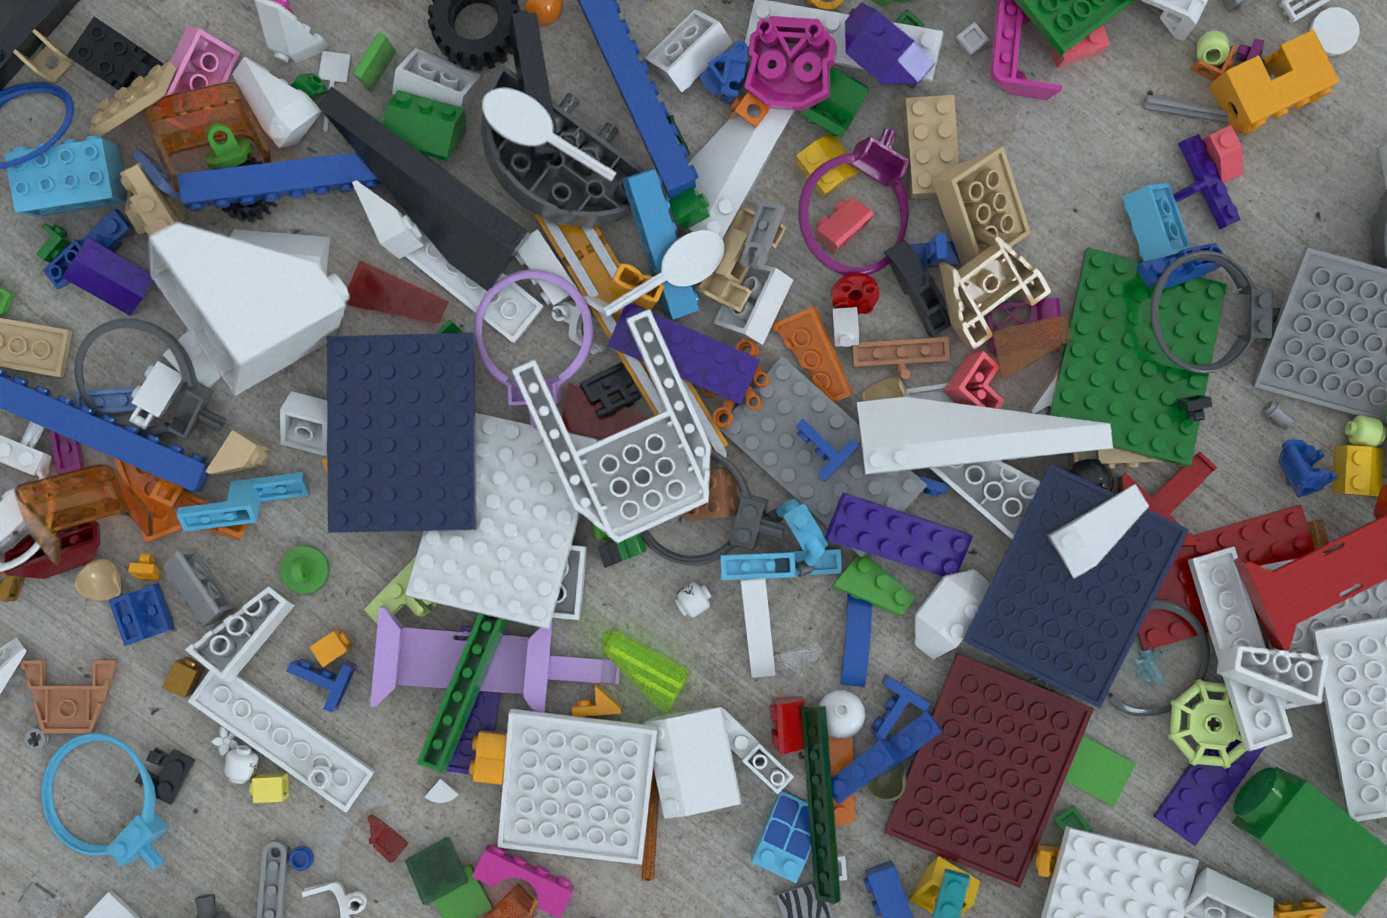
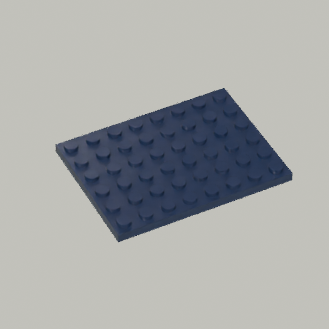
(401, 433)
(1068, 626)

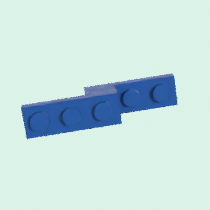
(884, 756)

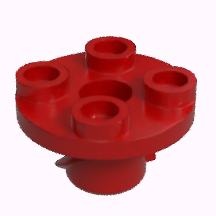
(855, 291)

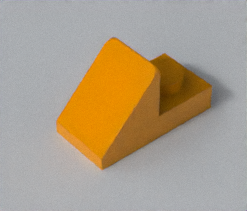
(604, 705)

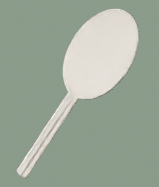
(528, 124)
(684, 264)

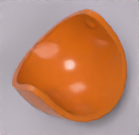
(547, 10)

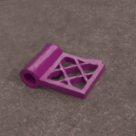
(1042, 310)

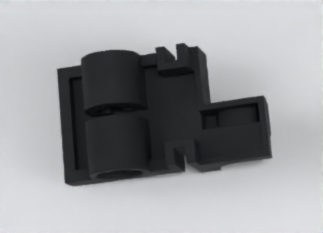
(111, 55)

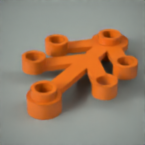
(728, 405)

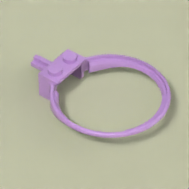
(554, 385)

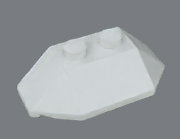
(948, 612)

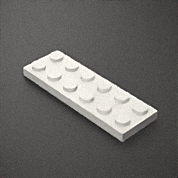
(509, 309)

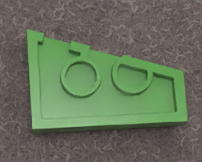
(871, 583)

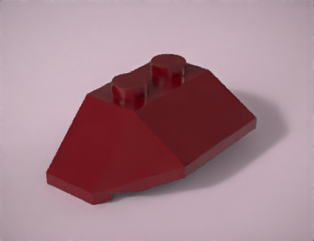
(77, 549)

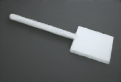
(334, 68)

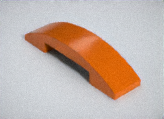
(171, 497)

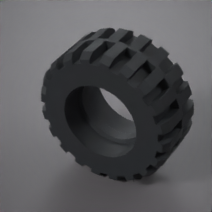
(472, 52)

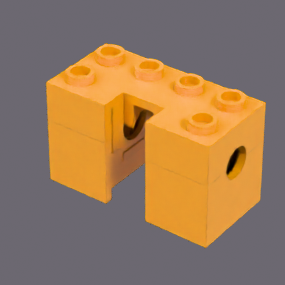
(1301, 79)

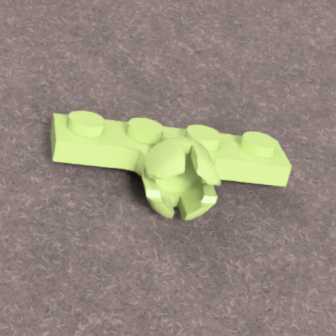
(394, 596)

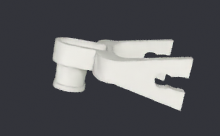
(570, 313)
(344, 899)

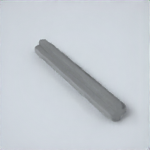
(1186, 108)

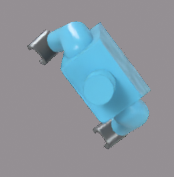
(805, 531)

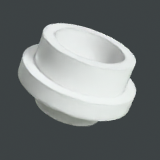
(314, 782)

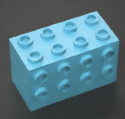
(67, 177)

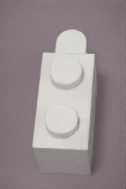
(155, 393)

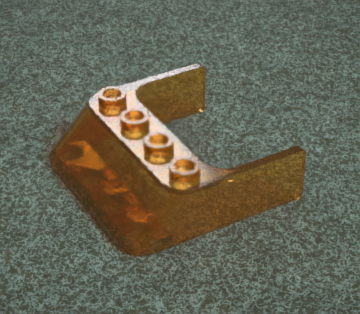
(182, 120)
(77, 499)

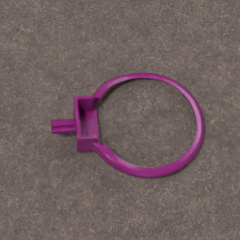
(879, 163)

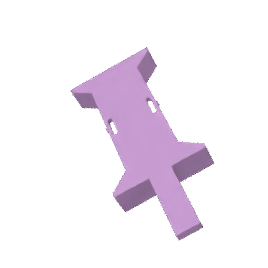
(518, 666)

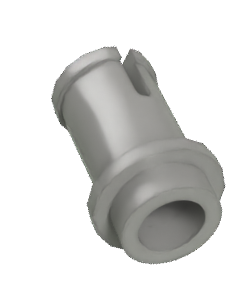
(1279, 415)

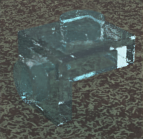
(1150, 672)

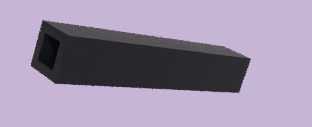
(532, 74)

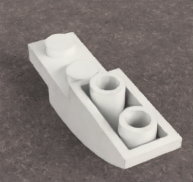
(756, 755)

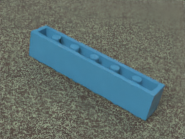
(657, 235)

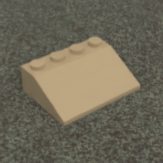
(978, 198)

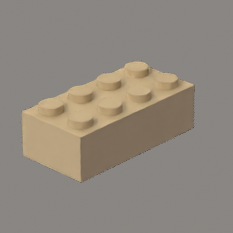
(928, 142)

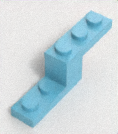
(243, 501)
(776, 565)

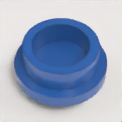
(301, 858)

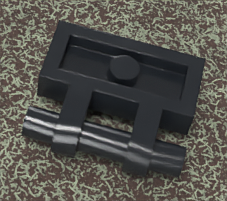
(607, 383)

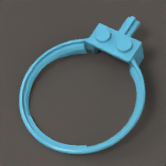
(135, 839)

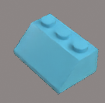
(1156, 221)

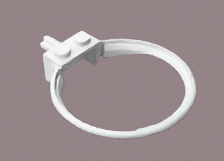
(27, 459)

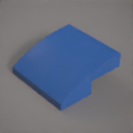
(141, 614)

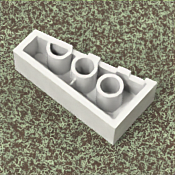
(1280, 673)

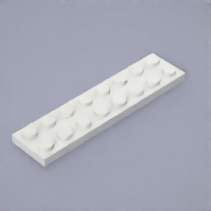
(834, 24)
(1233, 624)
(282, 736)

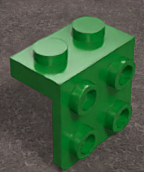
(841, 107)

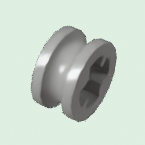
(28, 739)

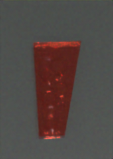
(386, 293)
(581, 416)

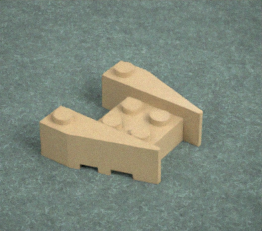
(985, 285)

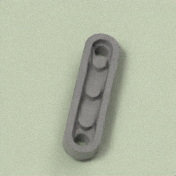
(273, 880)

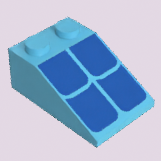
(784, 838)

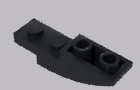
(920, 287)

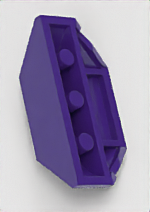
(884, 48)

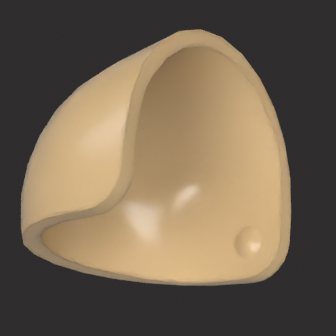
(885, 389)
(99, 580)

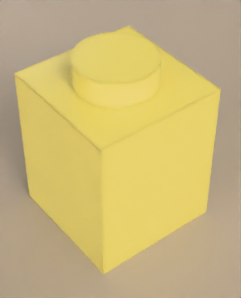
(269, 787)

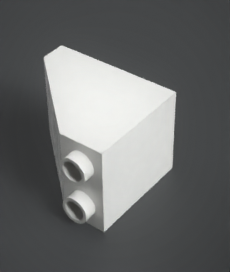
(245, 302)

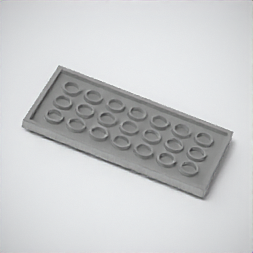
(773, 443)

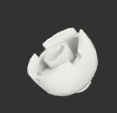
(844, 713)

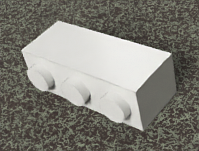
(539, 256)

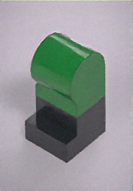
(617, 552)

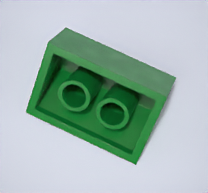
(426, 123)

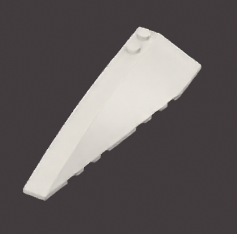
(732, 164)
(933, 434)
(993, 490)

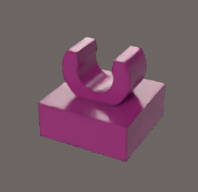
(1246, 52)

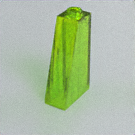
(647, 668)

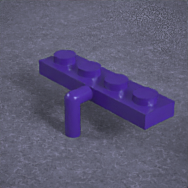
(1207, 182)

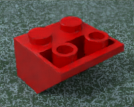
(788, 724)

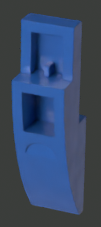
(107, 232)
(1153, 269)

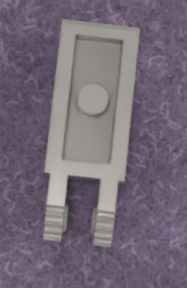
(762, 235)

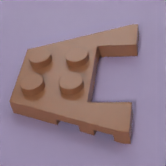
(69, 706)

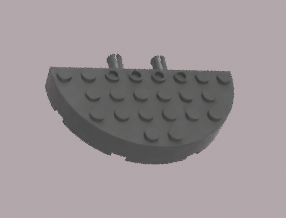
(565, 188)

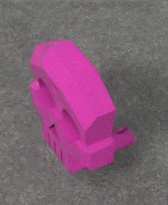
(788, 83)

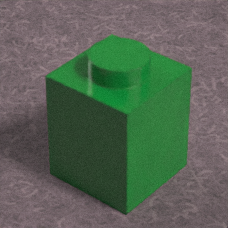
(689, 208)

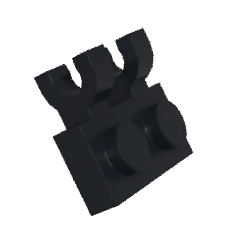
(172, 776)

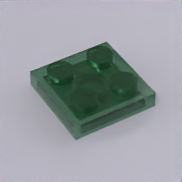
(436, 871)

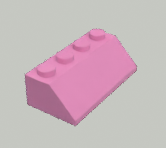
(200, 61)

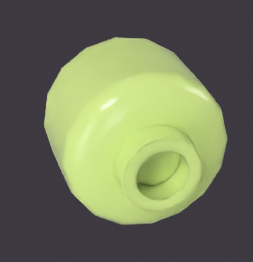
(1213, 48)
(1365, 431)

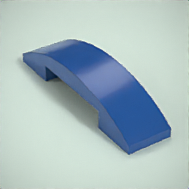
(856, 642)

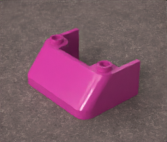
(1006, 51)

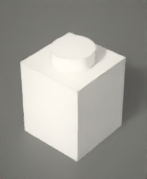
(845, 327)

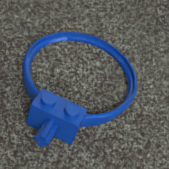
(42, 87)

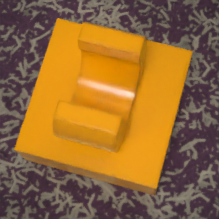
(145, 568)

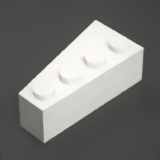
(241, 635)

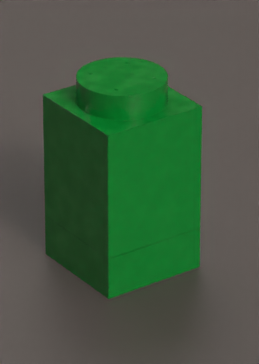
(1311, 837)

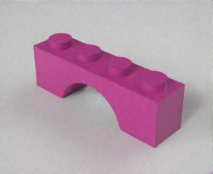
(551, 891)

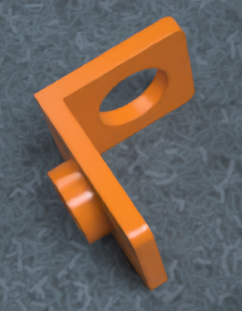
(1214, 72)
(740, 106)

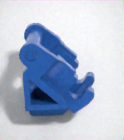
(726, 73)
(1297, 464)

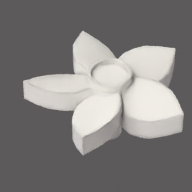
(225, 741)

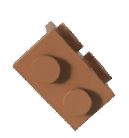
(722, 499)

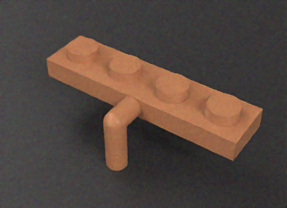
(901, 353)

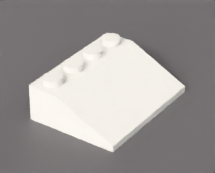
(694, 763)

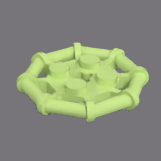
(1199, 730)

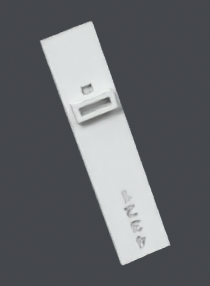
(758, 627)

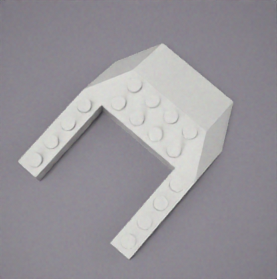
(641, 471)

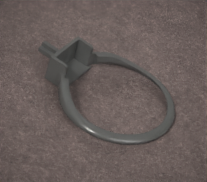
(1260, 311)
(196, 396)
(747, 526)
(1205, 657)

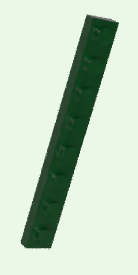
(820, 803)

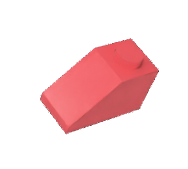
(1225, 153)

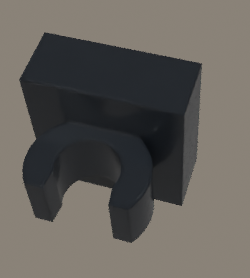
(1194, 406)

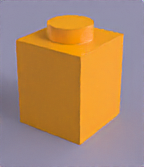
(331, 647)

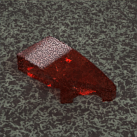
(385, 839)

